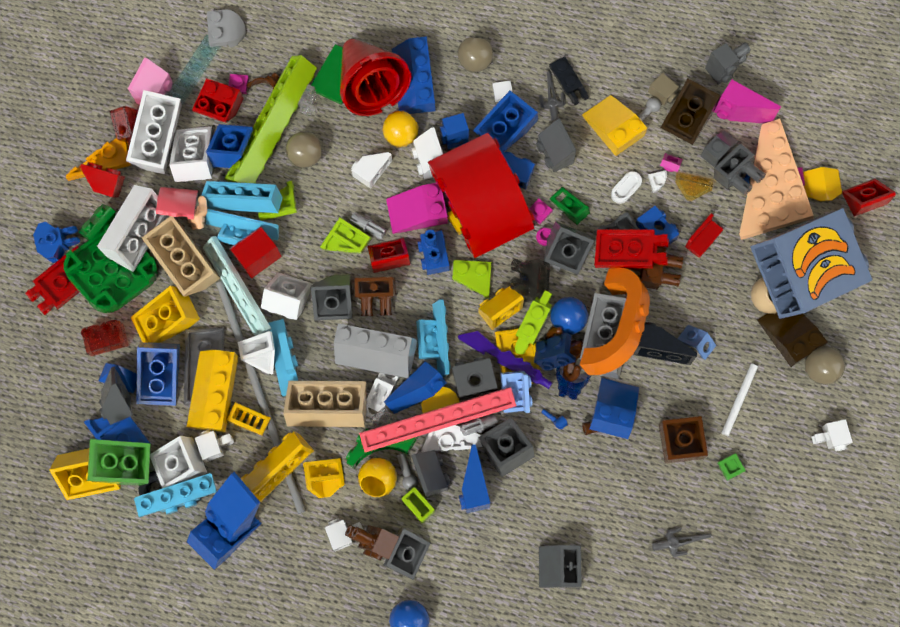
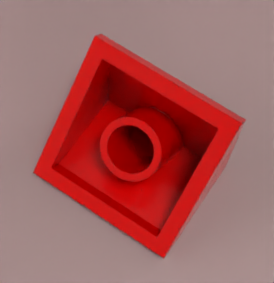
(868, 196)
(256, 252)
(388, 255)

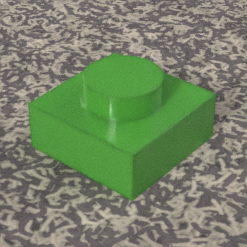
(731, 467)

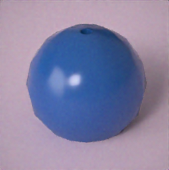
(569, 315)
(409, 614)

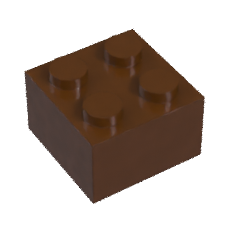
(683, 439)

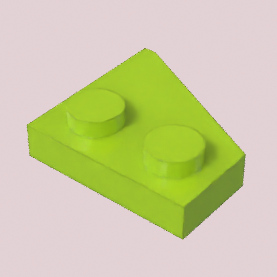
(287, 206)
(345, 238)
(473, 275)

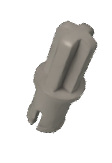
(367, 225)
(478, 425)

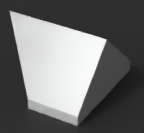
(258, 352)

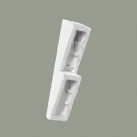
(380, 392)

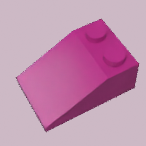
(745, 105)
(417, 209)

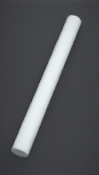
(739, 399)

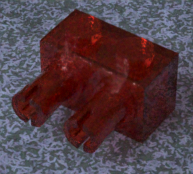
(104, 338)

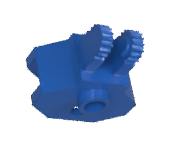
(52, 241)

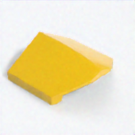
(822, 184)
(323, 477)

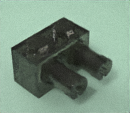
(533, 278)

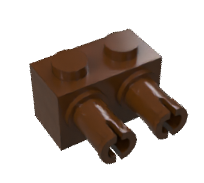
(655, 277)
(379, 287)
(374, 541)

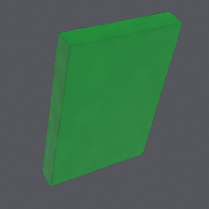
(329, 77)

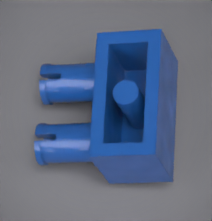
(434, 252)

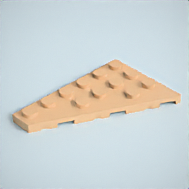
(781, 195)

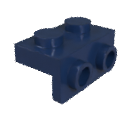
(554, 352)

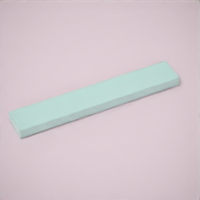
(236, 286)

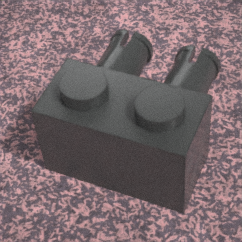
(724, 62)
(734, 166)

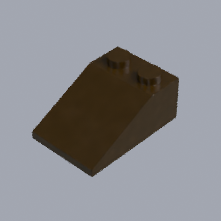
(691, 111)
(793, 336)

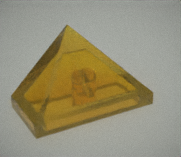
(693, 186)

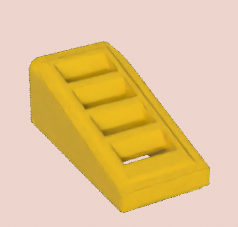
(235, 411)

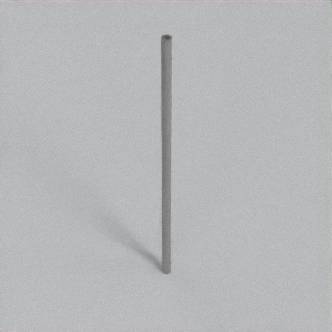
(258, 392)

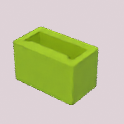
(418, 505)

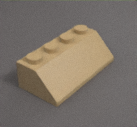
(180, 257)
(326, 404)

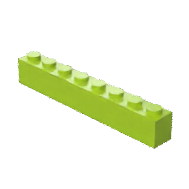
(272, 120)

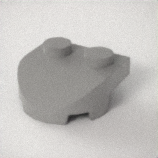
(225, 28)

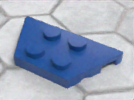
(124, 430)

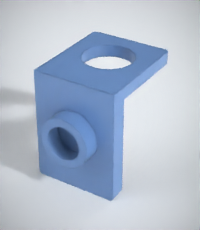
(697, 338)

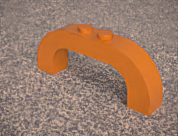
(631, 325)

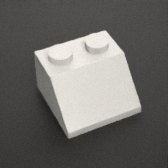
(425, 149)
(286, 296)
(177, 461)

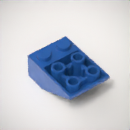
(212, 546)

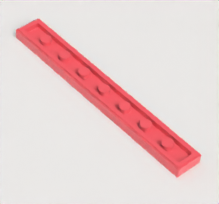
(437, 419)

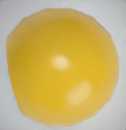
(400, 129)
(377, 477)

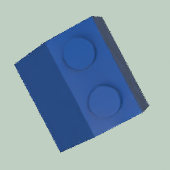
(228, 145)

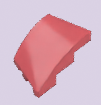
(177, 202)

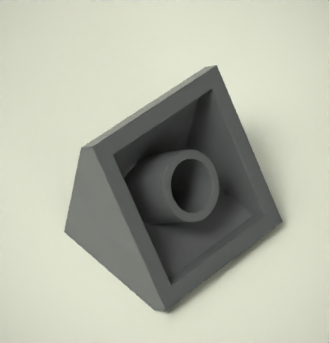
(407, 554)

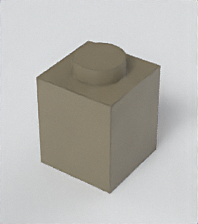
(664, 89)

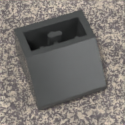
(560, 566)

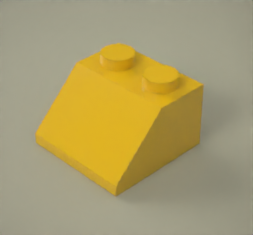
(501, 307)

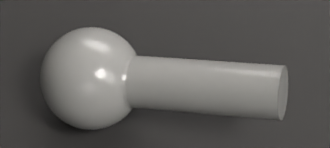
(652, 105)
(409, 480)

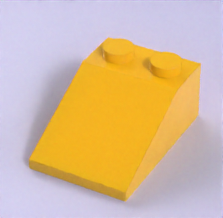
(615, 124)
(165, 316)

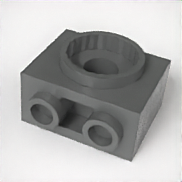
(481, 369)

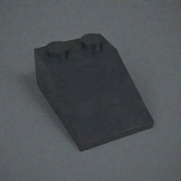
(661, 345)

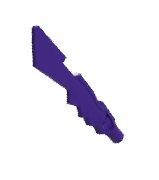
(506, 359)

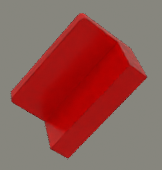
(704, 237)

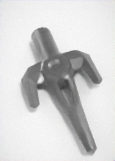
(552, 103)
(673, 542)

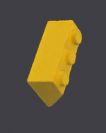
(71, 475)

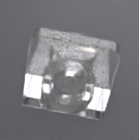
(308, 100)

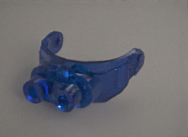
(569, 389)

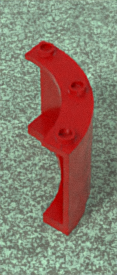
(482, 194)

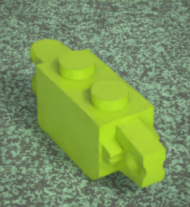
(533, 322)

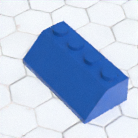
(420, 93)

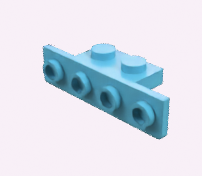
(236, 228)
(433, 338)
(283, 359)
(175, 496)

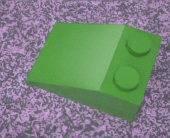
(118, 462)

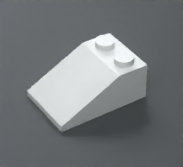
(189, 154)

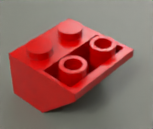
(218, 101)
(105, 182)

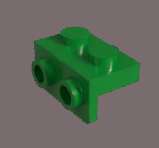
(102, 216)

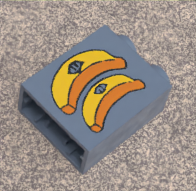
(811, 263)

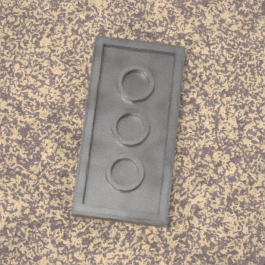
(196, 341)

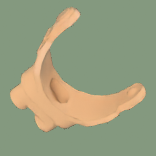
(200, 214)

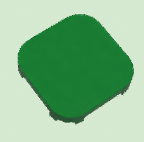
(102, 280)

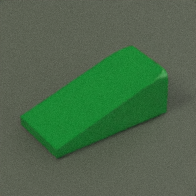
(571, 206)

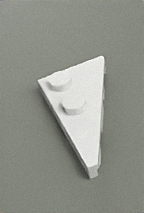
(450, 438)

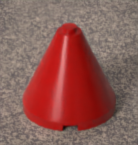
(371, 78)

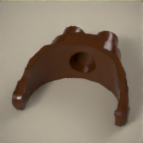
(272, 80)

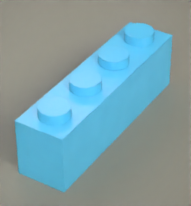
(242, 196)

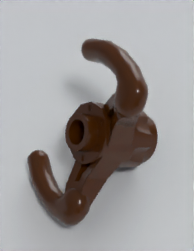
(575, 350)

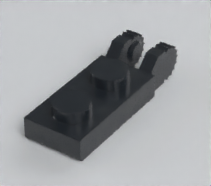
(568, 79)

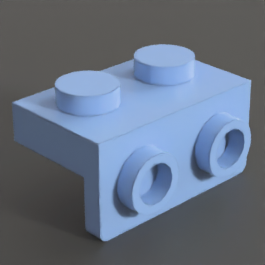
(520, 384)

